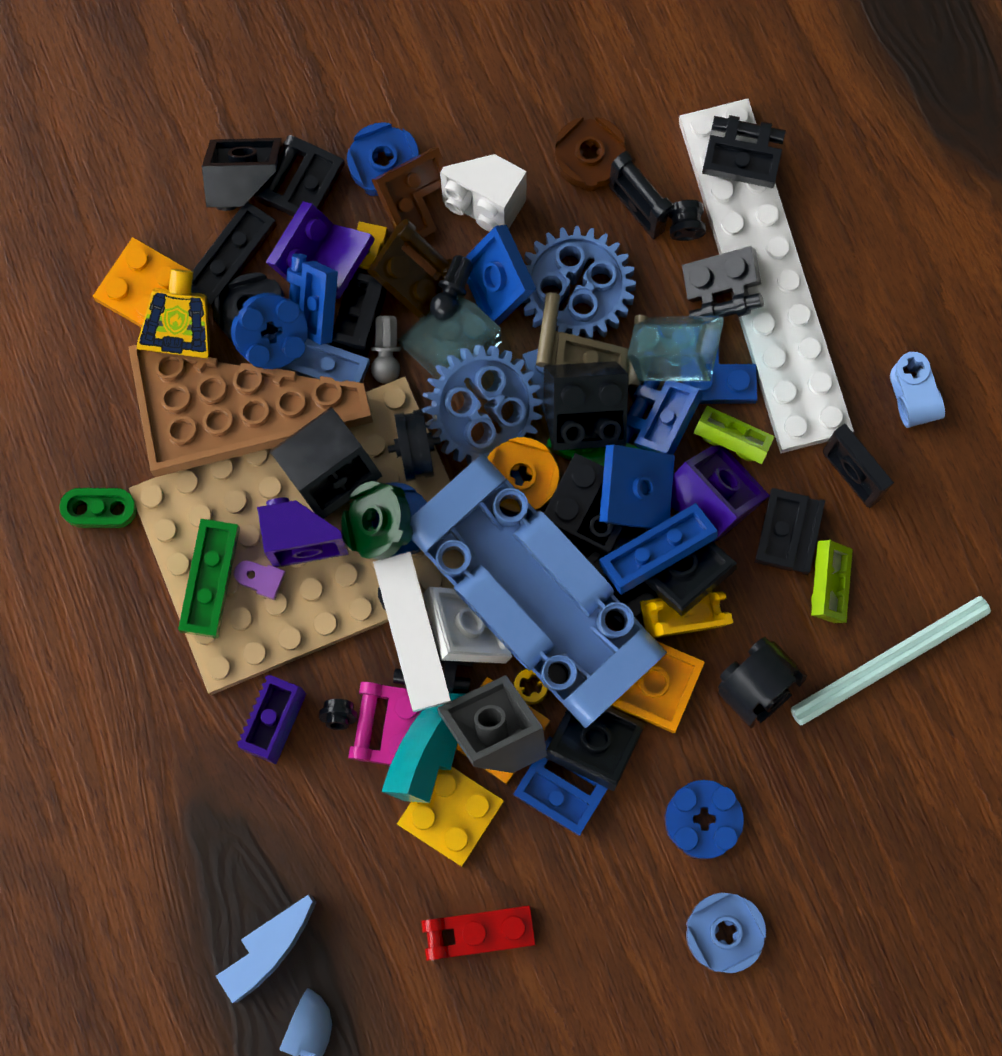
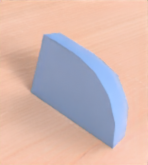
(309, 1027)

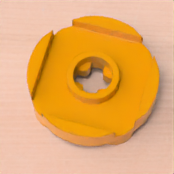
(539, 464)

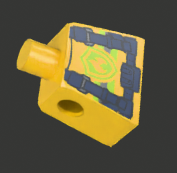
(176, 319)

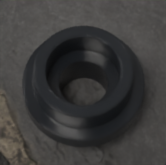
(338, 714)

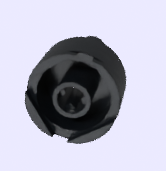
(760, 682)

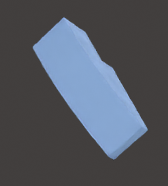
(266, 950)

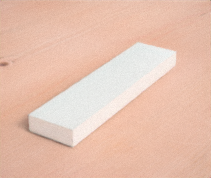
(411, 632)

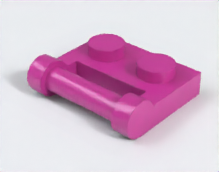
(397, 722)

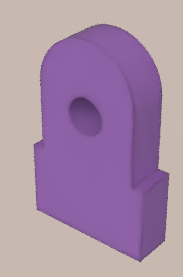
(266, 579)

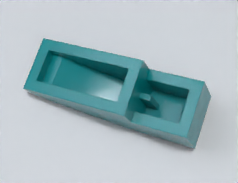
(420, 756)

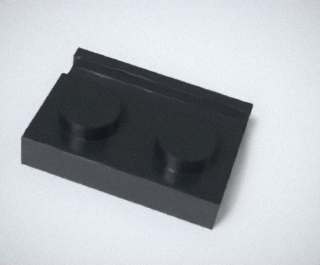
(789, 531)

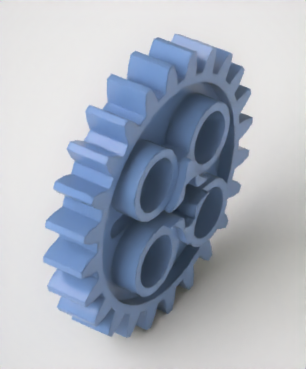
(604, 299)
(508, 385)

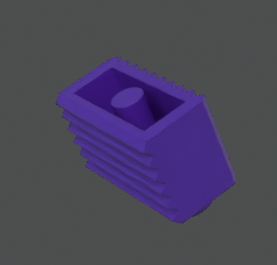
(271, 719)

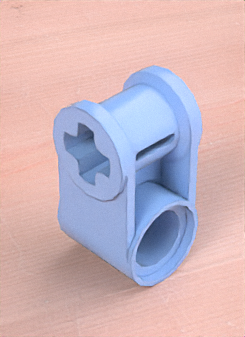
(916, 397)

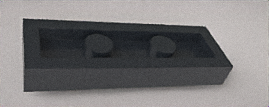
(231, 252)

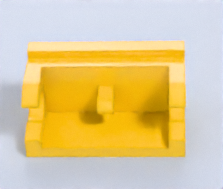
(664, 621)

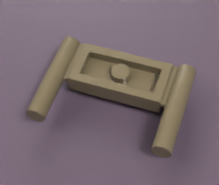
(566, 348)

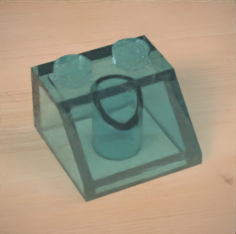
(434, 340)
(675, 348)

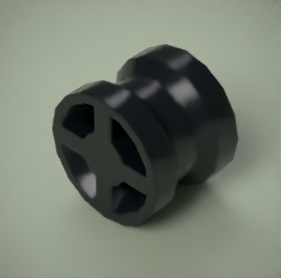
(687, 220)

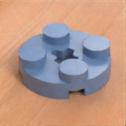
(746, 943)

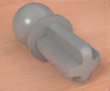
(385, 366)

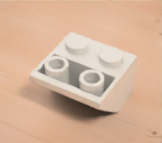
(485, 190)

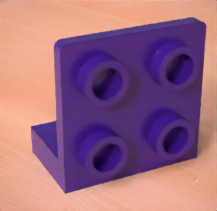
(321, 242)

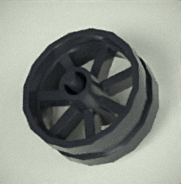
(414, 445)

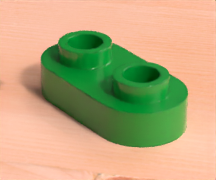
(100, 507)

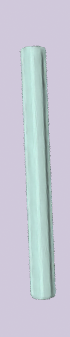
(890, 660)

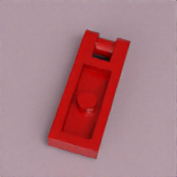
(480, 932)

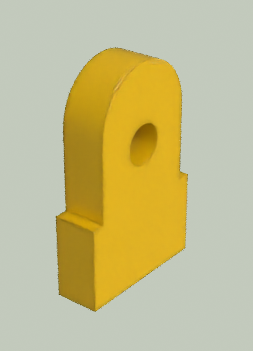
(379, 234)

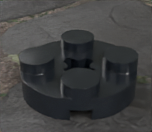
(239, 292)

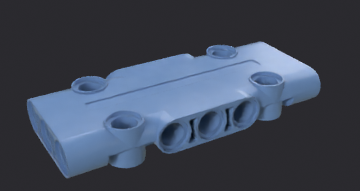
(534, 590)

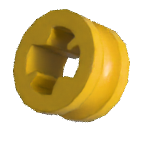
(535, 697)

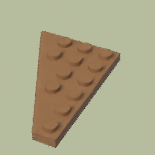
(216, 411)

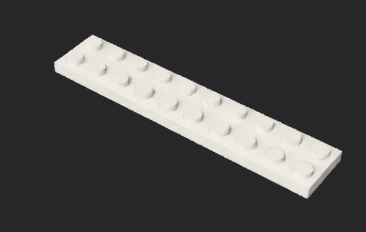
(785, 332)

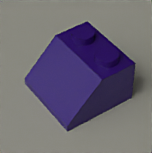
(718, 487)
(297, 534)

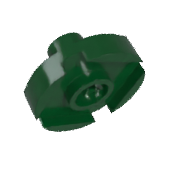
(394, 522)

